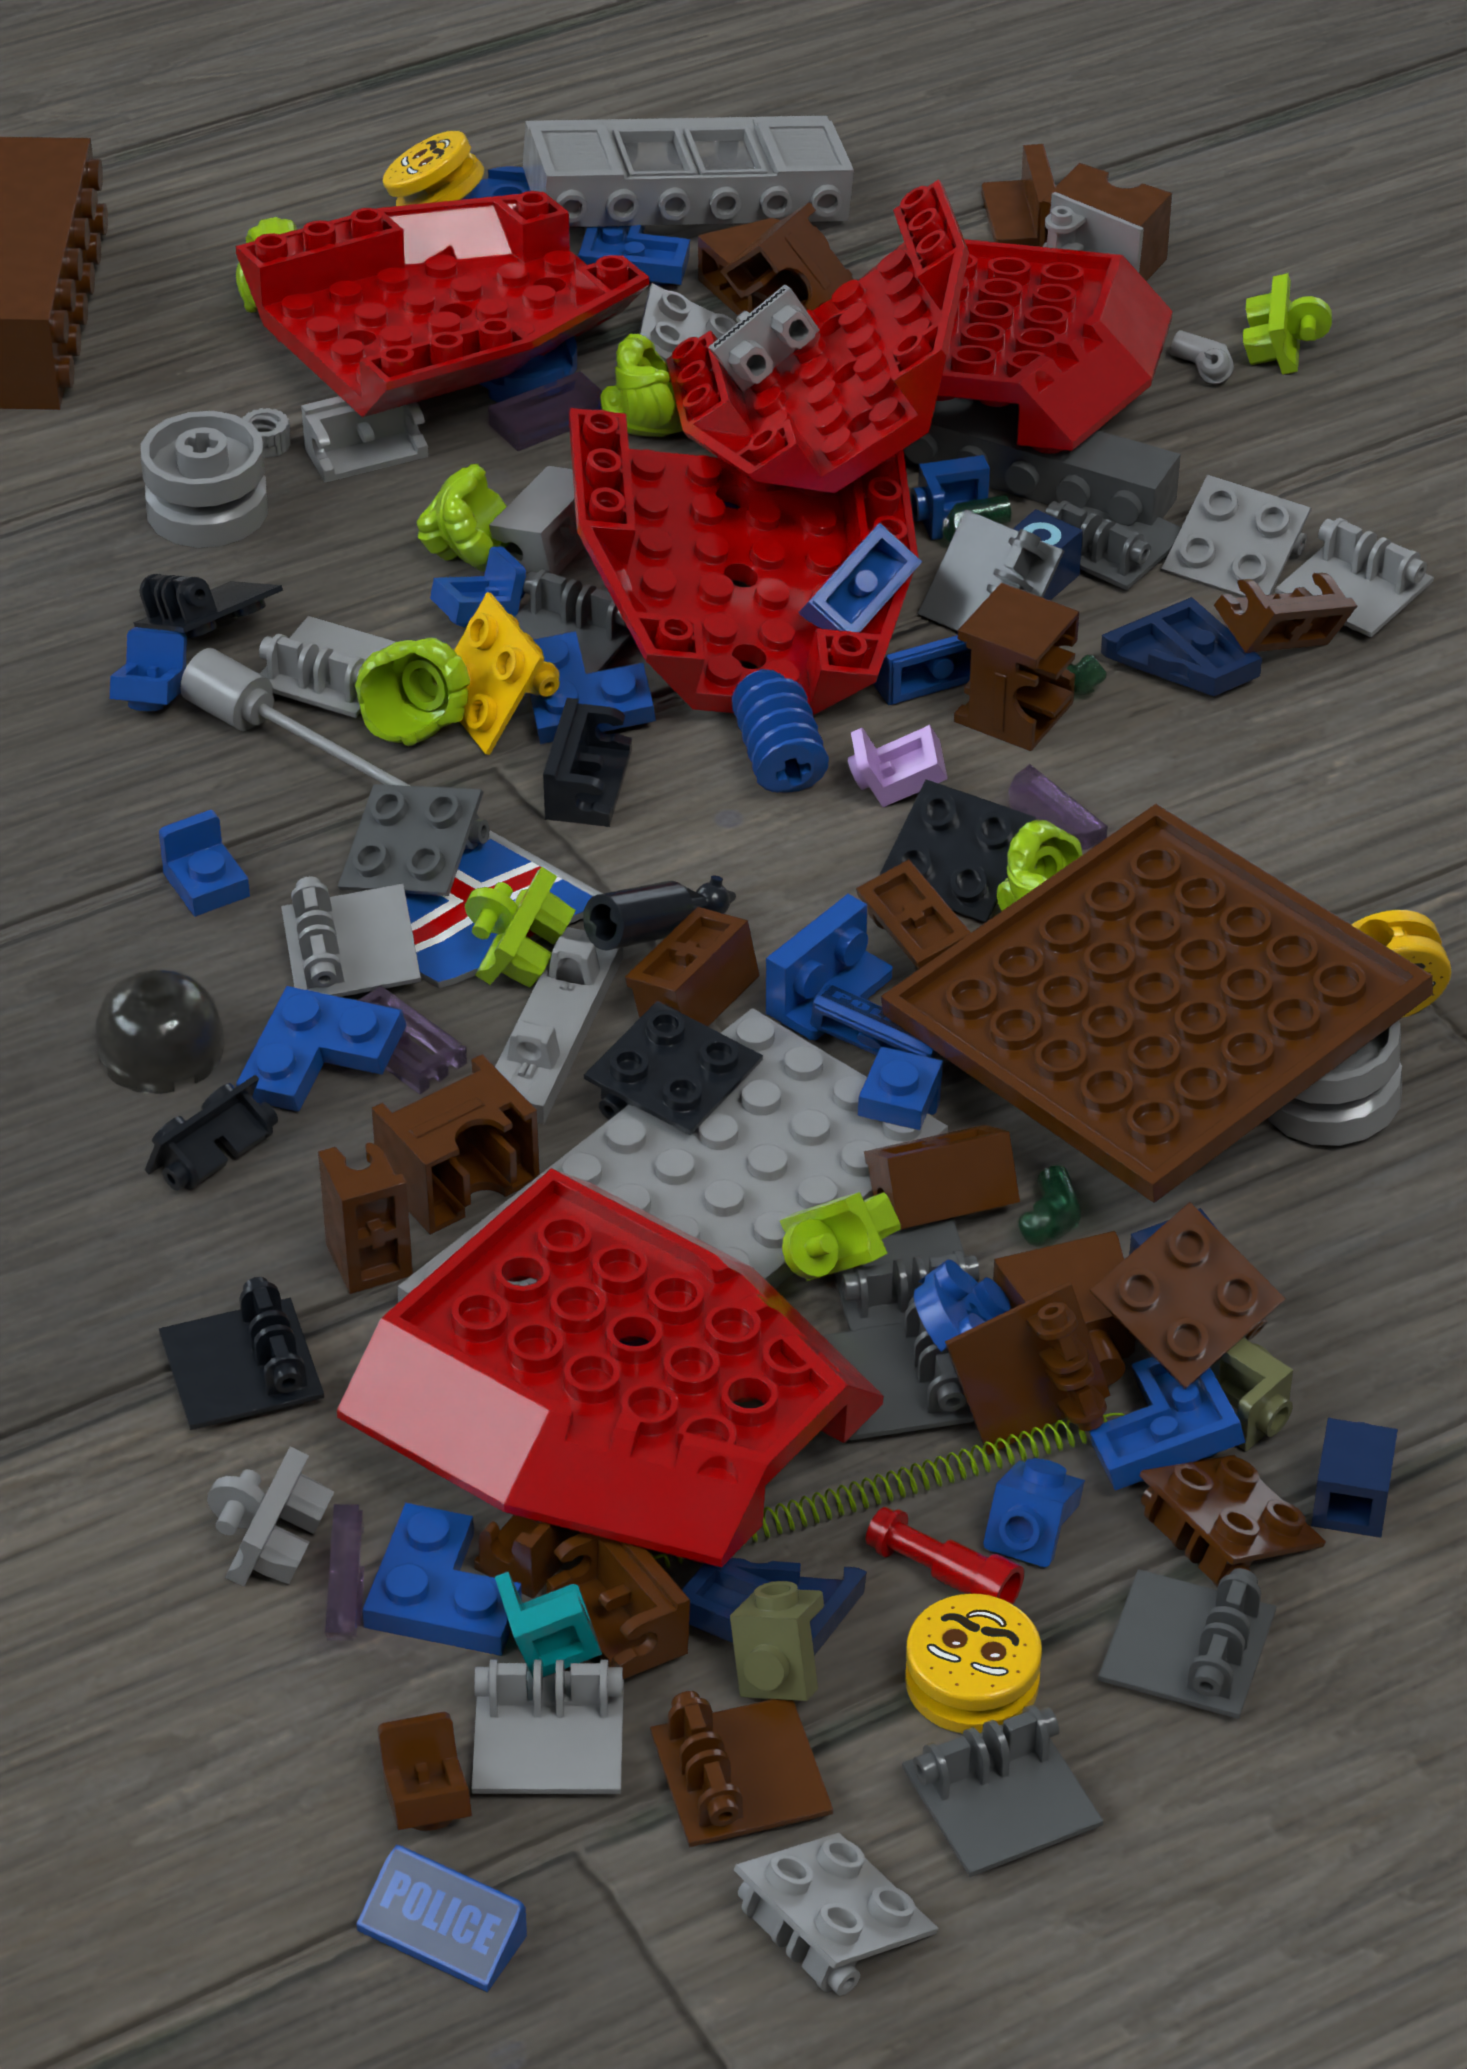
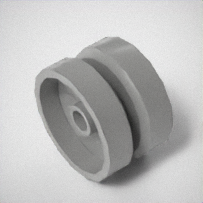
(204, 479)
(1350, 1099)

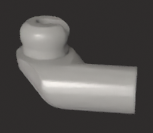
(1209, 356)

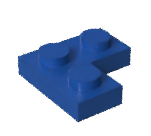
(657, 256)
(619, 688)
(315, 1030)
(1173, 1428)
(427, 1595)

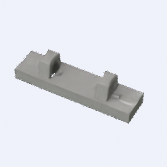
(557, 1018)

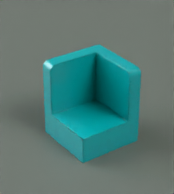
(549, 1625)

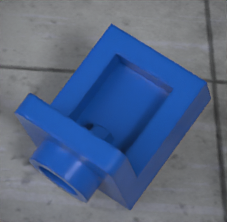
(945, 484)
(462, 595)
(151, 669)
(901, 1088)
(1030, 1510)

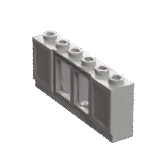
(689, 169)

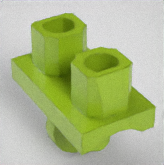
(1281, 324)
(532, 910)
(838, 1235)

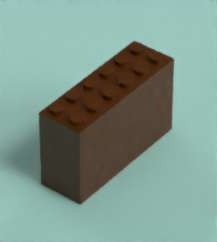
(46, 263)

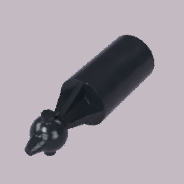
(648, 911)

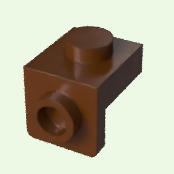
(423, 1772)

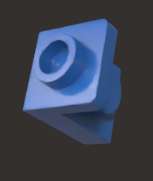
(200, 864)

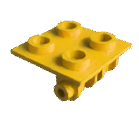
(501, 669)

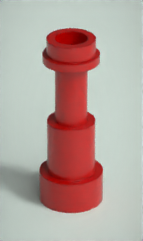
(948, 1561)

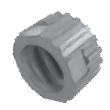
(274, 429)

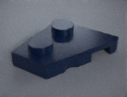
(1185, 648)
(720, 1590)

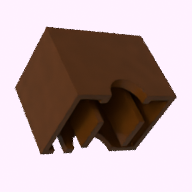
(1139, 205)
(790, 256)
(1018, 666)
(460, 1143)

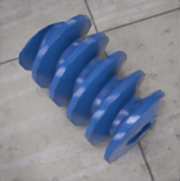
(779, 732)

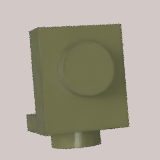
(1257, 1388)
(776, 1642)

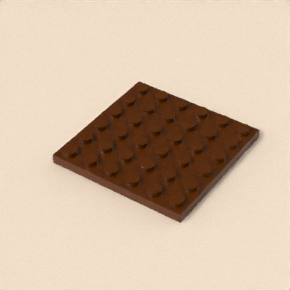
(1156, 1000)

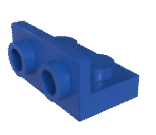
(820, 955)

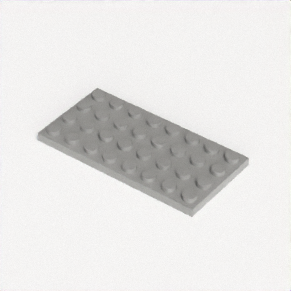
(764, 1153)

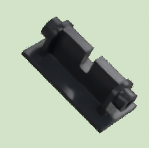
(190, 1146)

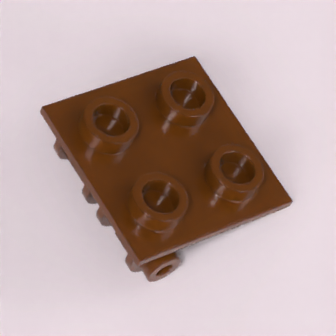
(1188, 1295)
(1031, 1369)
(1223, 1515)
(738, 1768)

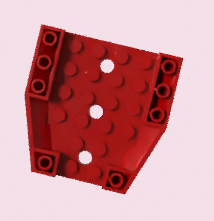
(431, 294)
(1057, 335)
(861, 381)
(674, 547)
(564, 1423)

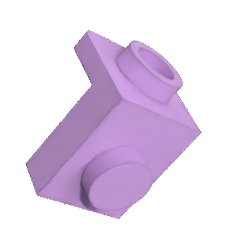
(899, 766)

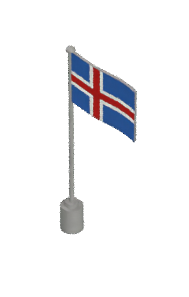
(439, 924)

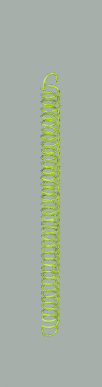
(913, 1484)

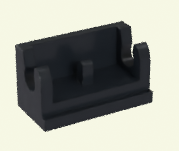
(585, 765)

